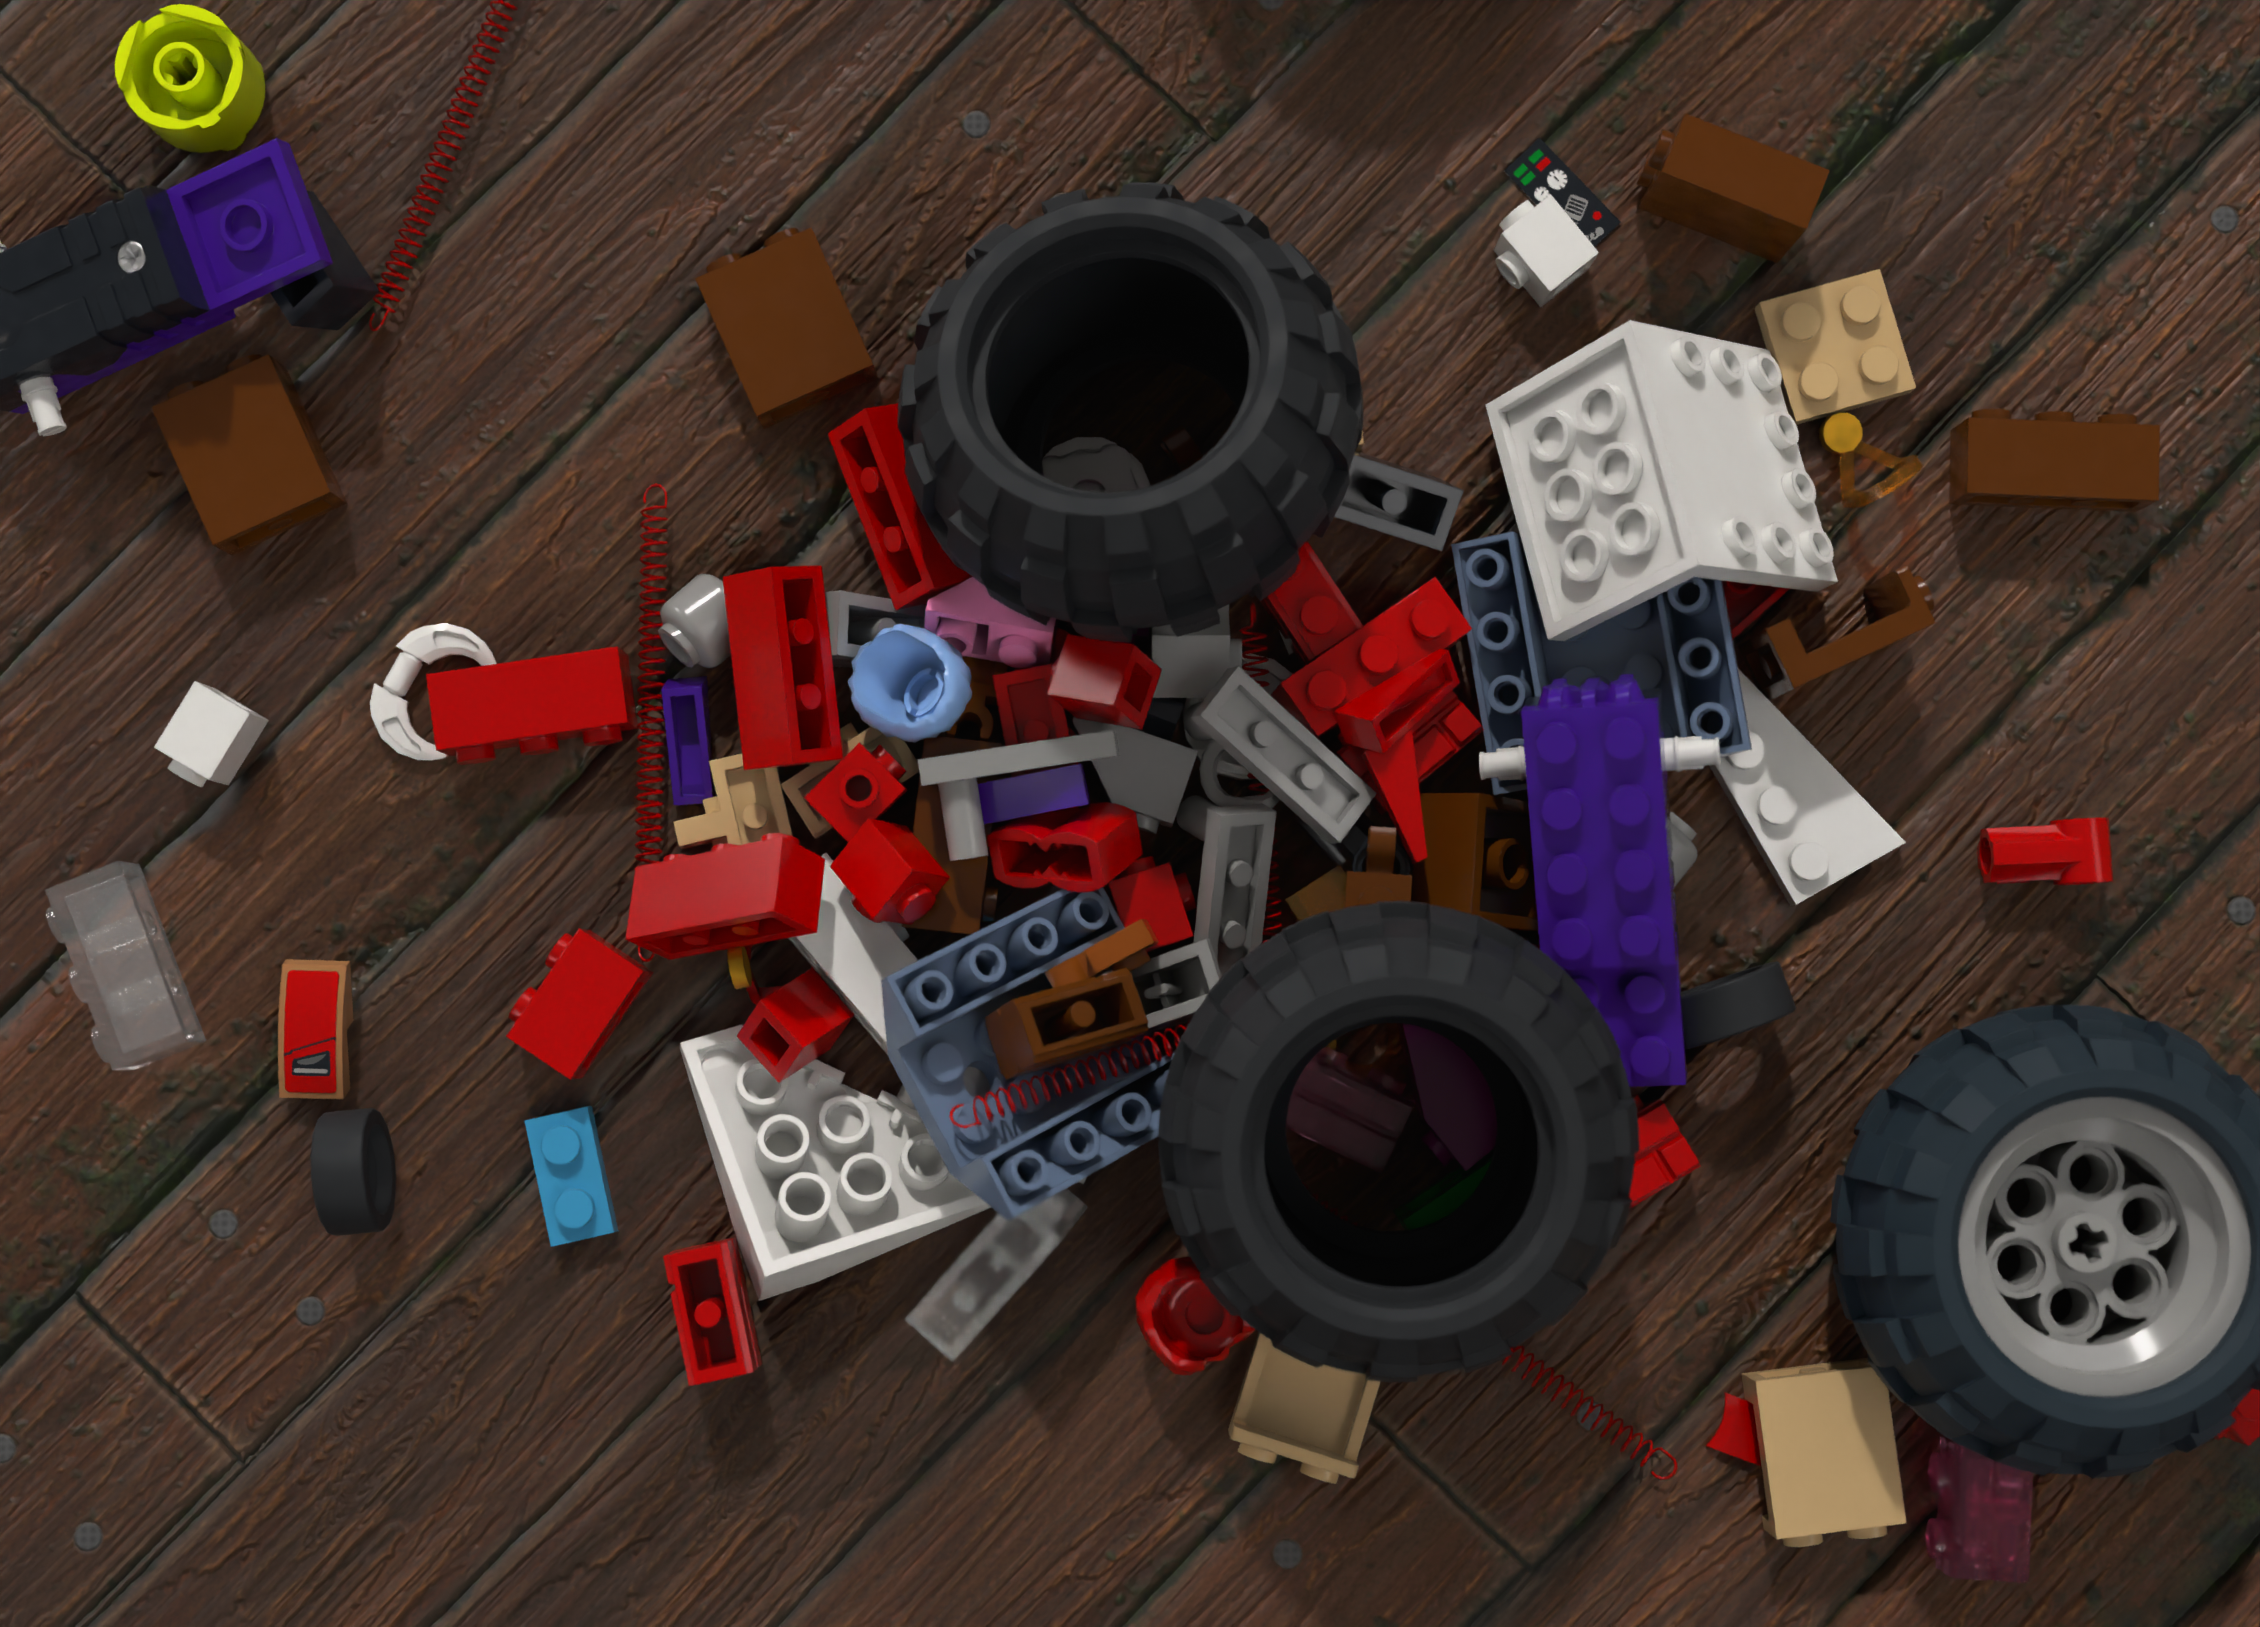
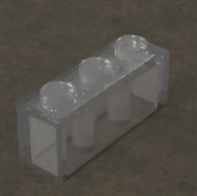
(123, 966)

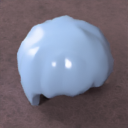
(909, 683)

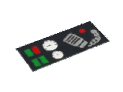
(1543, 173)

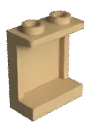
(1302, 1413)
(1826, 1451)

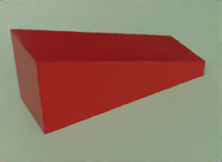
(1397, 704)
(1398, 788)

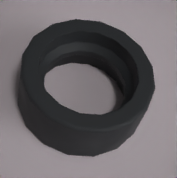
(1735, 1004)
(353, 1172)

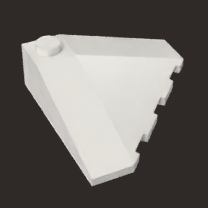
(815, 1166)

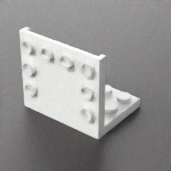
(1653, 469)

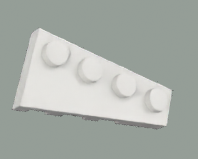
(1798, 805)

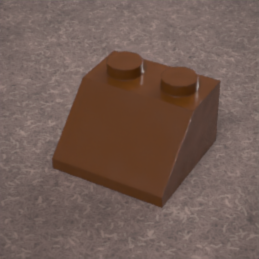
(1478, 858)

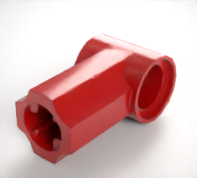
(2063, 852)

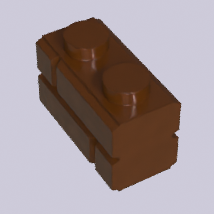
(1066, 1023)

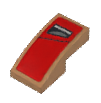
(313, 1029)

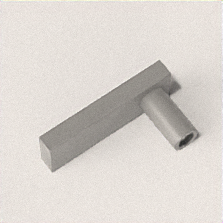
(1280, 754)
(959, 773)
(1232, 874)

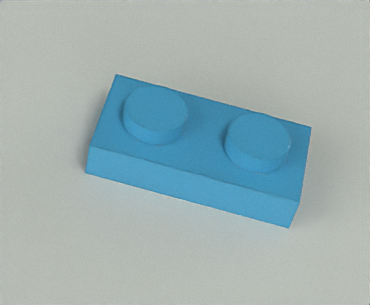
(571, 1176)

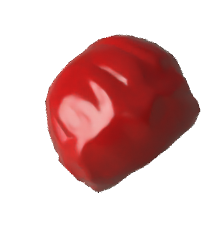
(1185, 1319)

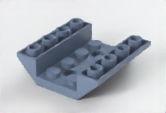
(1668, 643)
(939, 1030)

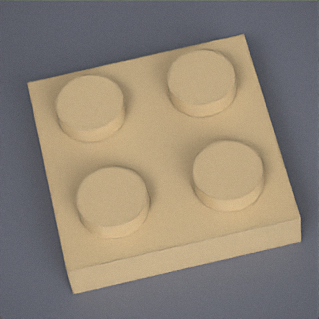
(1836, 346)

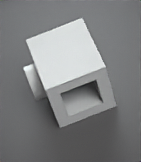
(1542, 249)
(209, 736)

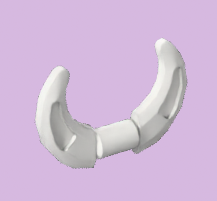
(386, 703)

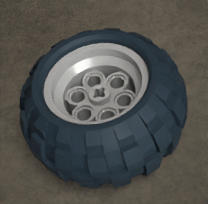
(1931, 1215)

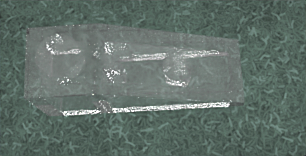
(992, 1272)

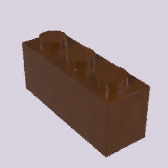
(2054, 462)
(965, 898)

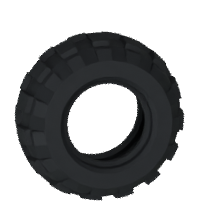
(1104, 290)
(1429, 1293)

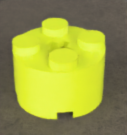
(190, 79)

